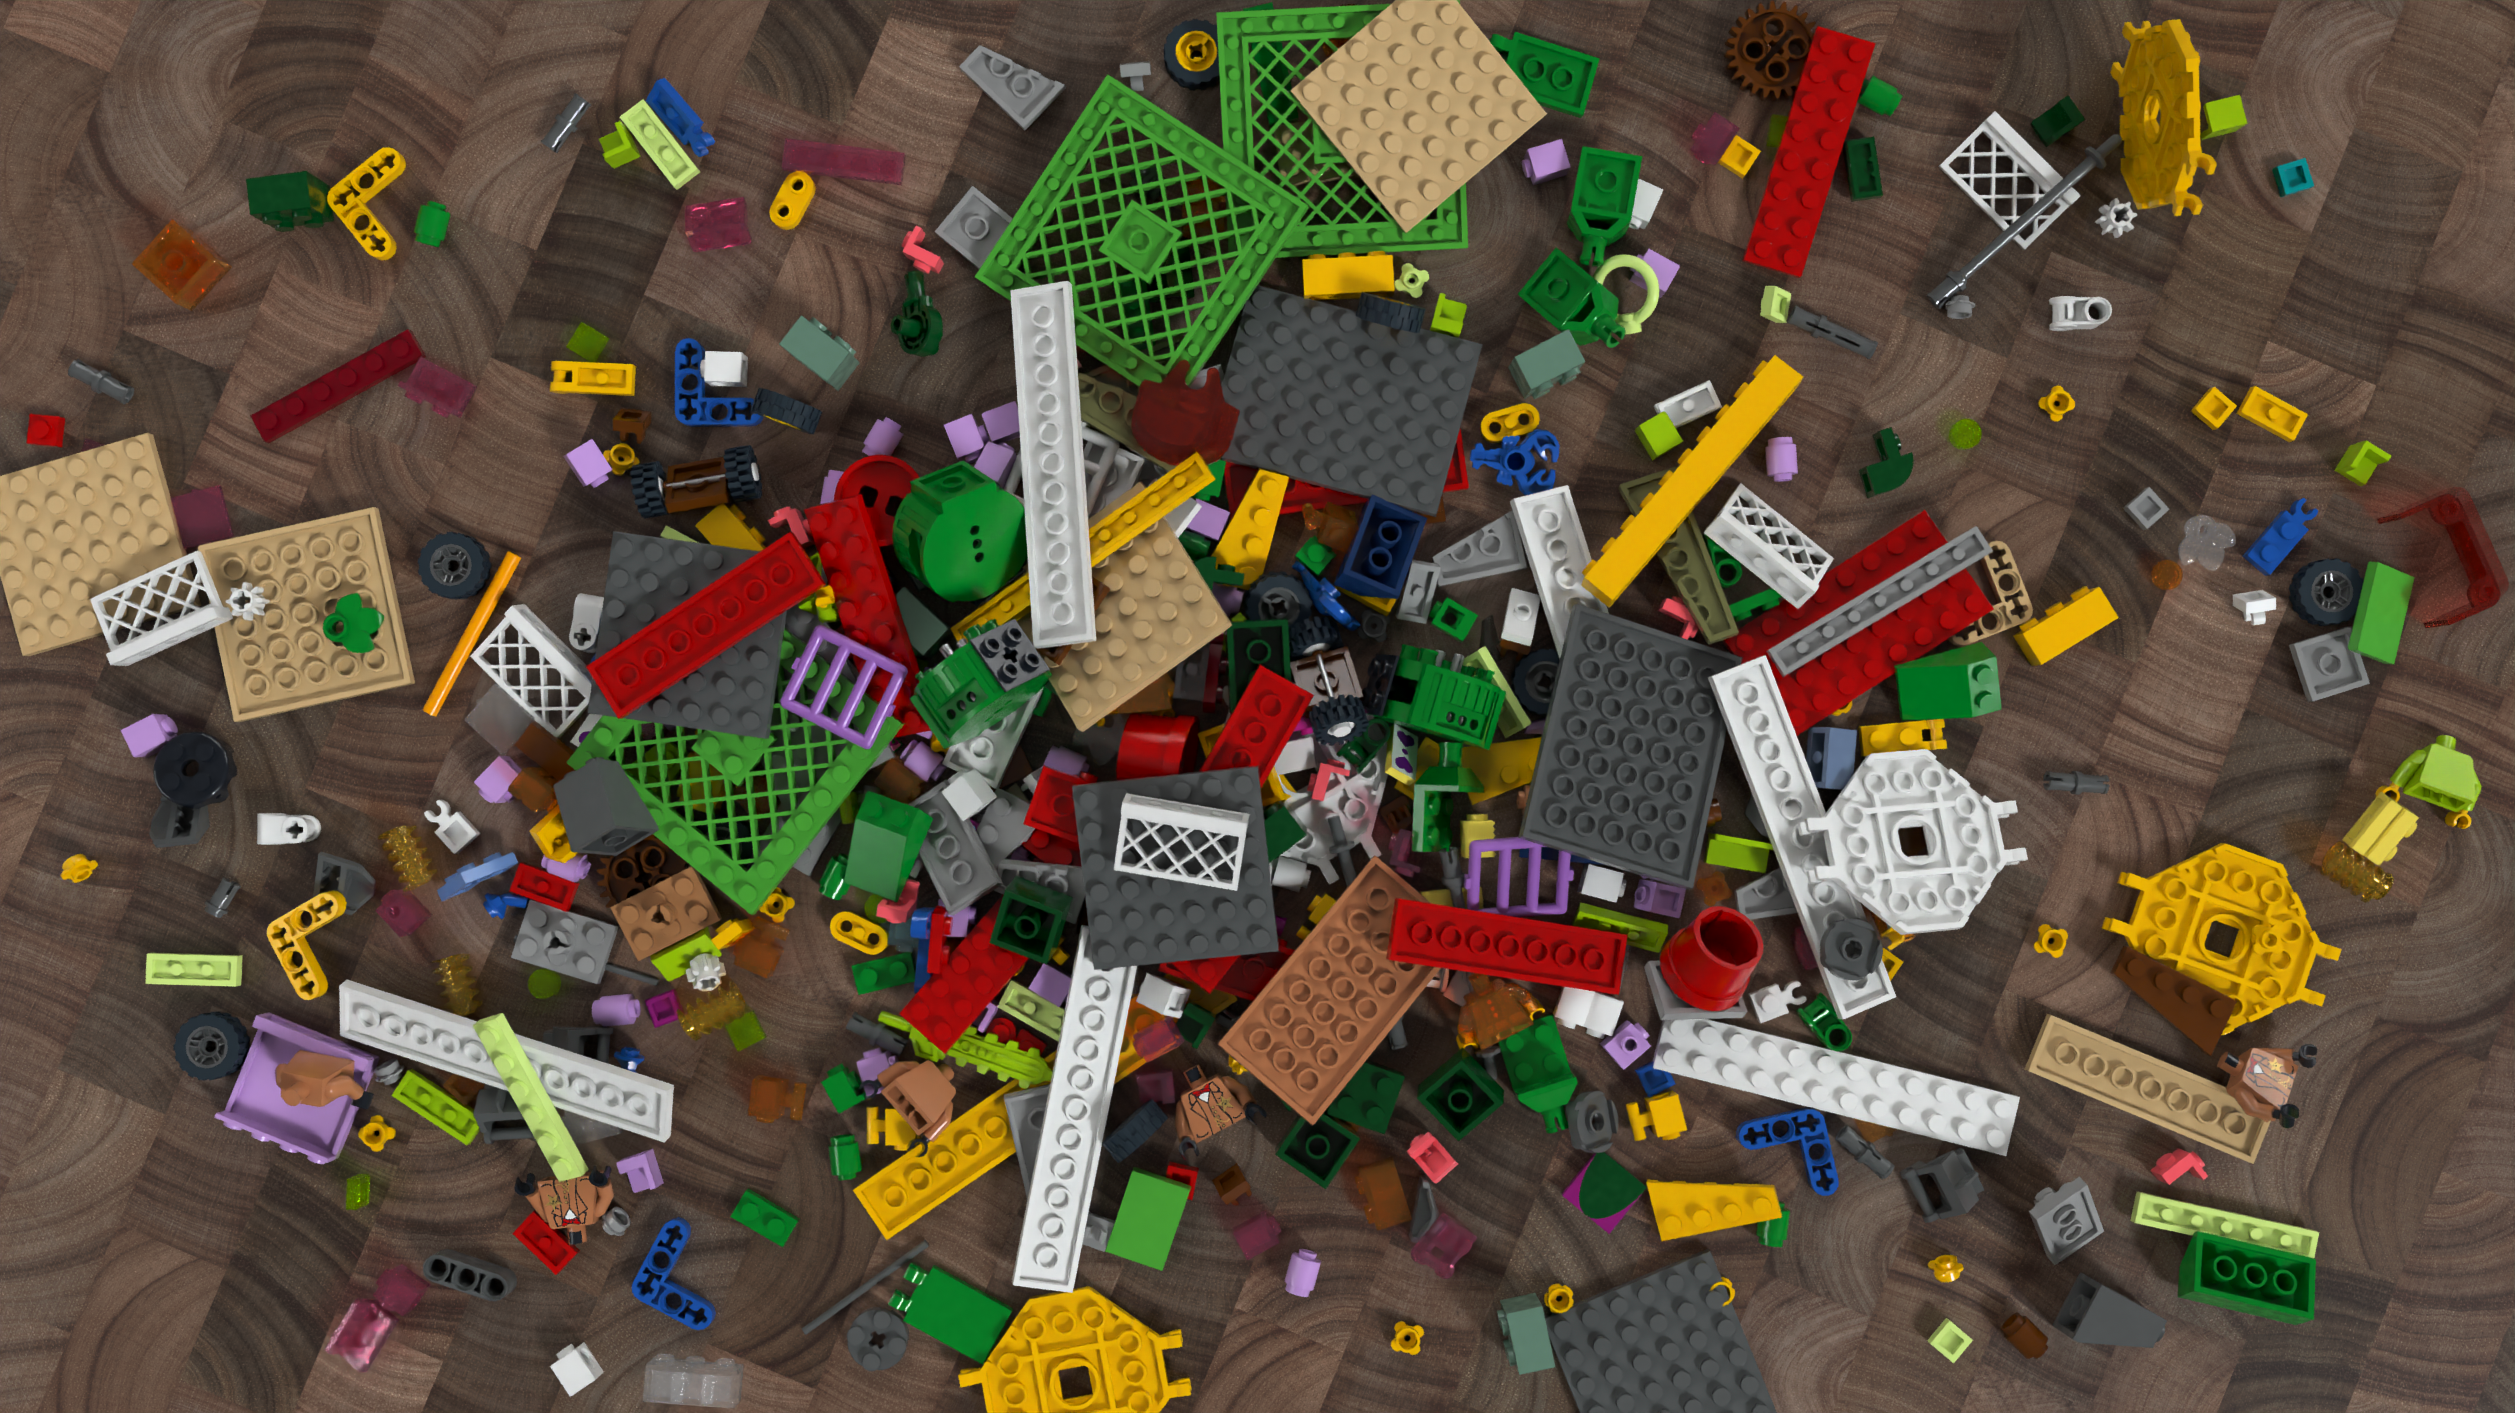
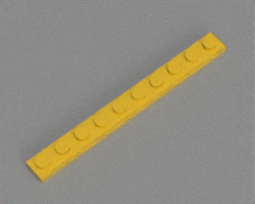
(1104, 537)

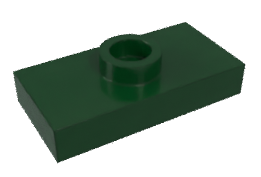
(1862, 169)

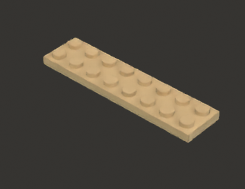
(2145, 1087)

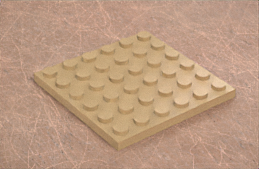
(1418, 104)
(81, 531)
(305, 569)
(1144, 626)

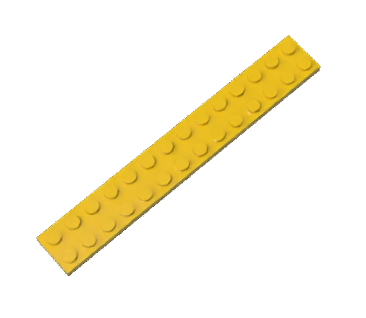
(984, 1136)

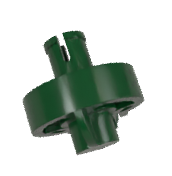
(919, 319)

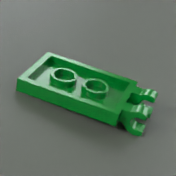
(1550, 72)
(952, 1311)

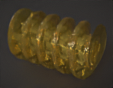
(408, 857)
(2356, 872)
(457, 984)
(712, 1013)

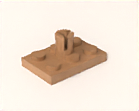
(666, 913)

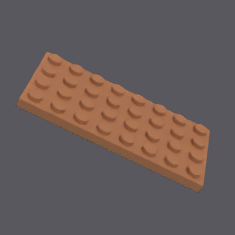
(1331, 998)

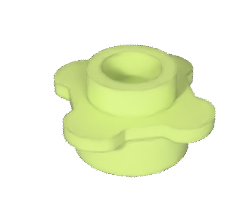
(1413, 289)

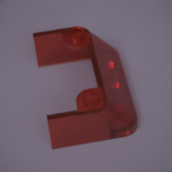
(2471, 541)

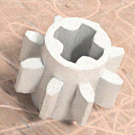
(2123, 221)
(238, 599)
(705, 972)

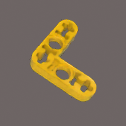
(356, 204)
(296, 933)

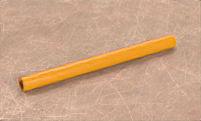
(471, 633)

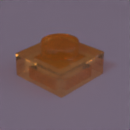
(463, 1088)

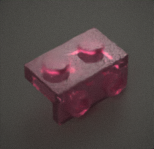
(717, 224)
(439, 387)
(1401, 847)
(362, 1333)

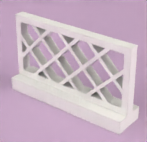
(2022, 156)
(1761, 555)
(162, 635)
(549, 648)
(1186, 816)

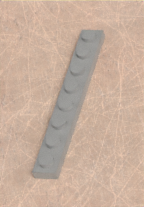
(1879, 601)

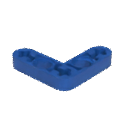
(705, 405)
(921, 929)
(1806, 1138)
(663, 1286)

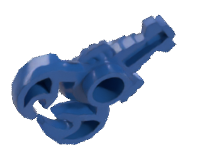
(1519, 461)
(1324, 598)

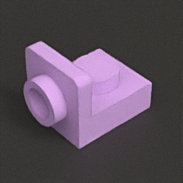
(1659, 898)

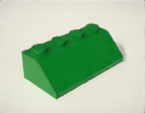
(2248, 1278)

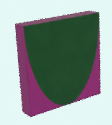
(1604, 1191)

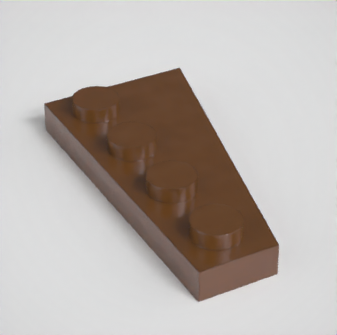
(2184, 1002)

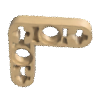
(2003, 608)

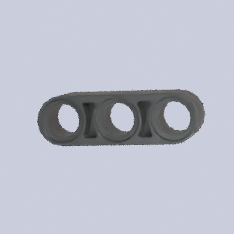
(455, 1276)

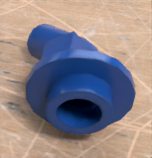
(497, 904)
(629, 1058)

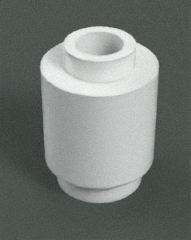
(1289, 873)

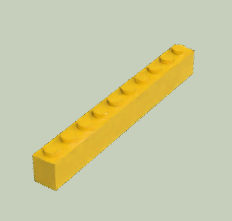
(1691, 481)

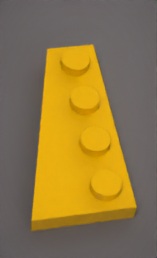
(1252, 527)
(1501, 767)
(1706, 1207)

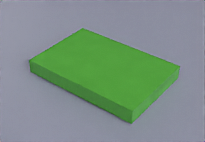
(2381, 613)
(1148, 1218)

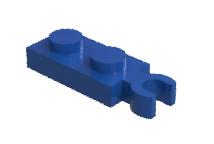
(679, 117)
(2279, 538)

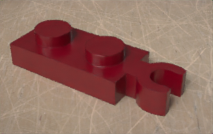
(1216, 666)

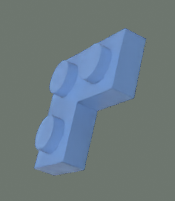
(470, 875)

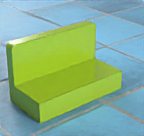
(1737, 853)
(676, 958)

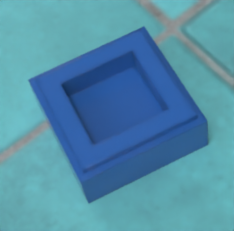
(1654, 1079)

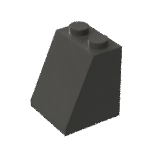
(602, 809)
(2107, 1317)

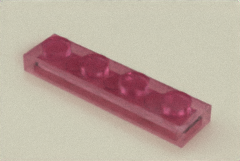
(843, 161)

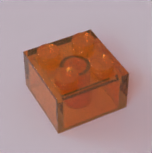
(181, 265)

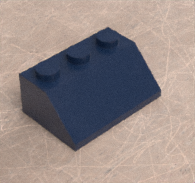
(1380, 550)

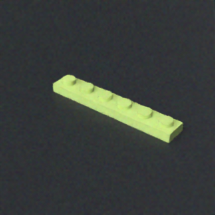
(530, 1097)
(2190, 1217)

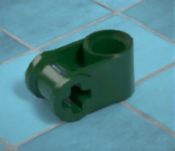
(1364, 747)

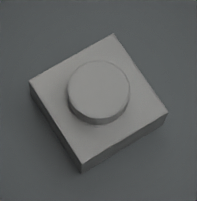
(2146, 508)

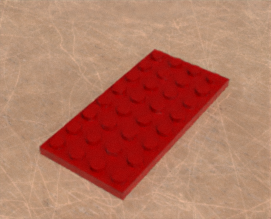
(1872, 653)

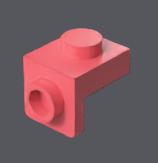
(922, 258)
(796, 522)
(1677, 610)
(1319, 781)
(903, 909)
(1431, 1156)
(2175, 1164)

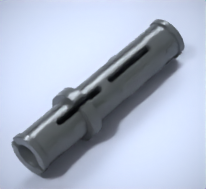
(1830, 331)

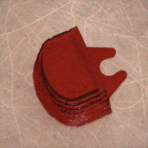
(1179, 421)

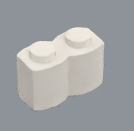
(1588, 1009)

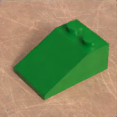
(1949, 684)
(885, 845)

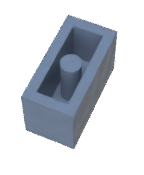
(1831, 756)

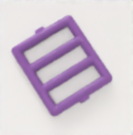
(814, 713)
(1532, 908)

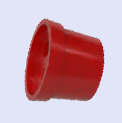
(886, 475)
(1158, 746)
(1712, 958)

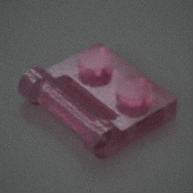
(1449, 1237)

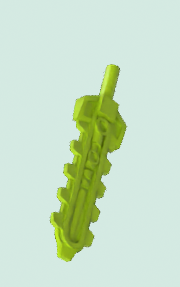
(980, 1051)

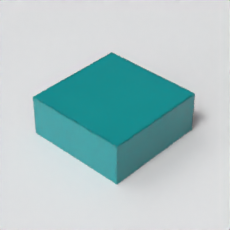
(2293, 177)

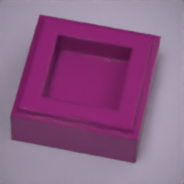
(664, 1008)

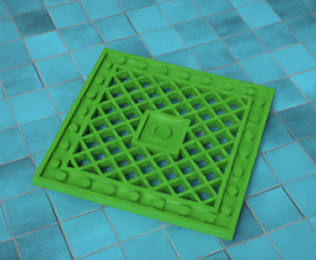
(1234, 34)
(1142, 239)
(736, 759)

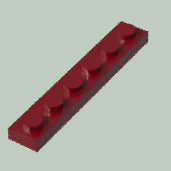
(338, 386)

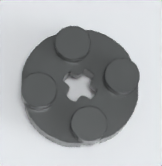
(1865, 940)
(1584, 1134)
(872, 1355)

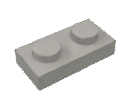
(1418, 591)

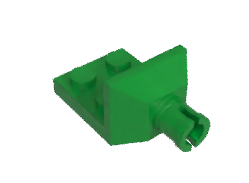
(1603, 200)
(1573, 301)
(1433, 798)
(1540, 1070)

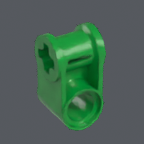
(1722, 558)
(1822, 1019)

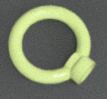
(1633, 321)

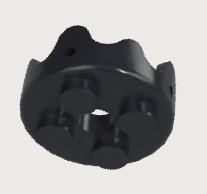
(210, 781)

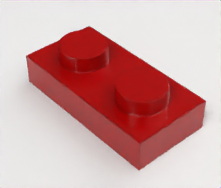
(544, 887)
(938, 951)
(546, 1243)

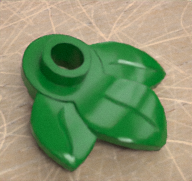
(357, 624)

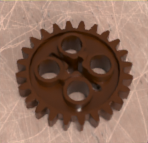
(1753, 33)
(622, 887)

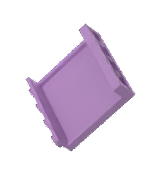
(258, 1102)

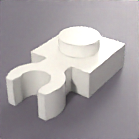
(454, 829)
(1771, 1001)

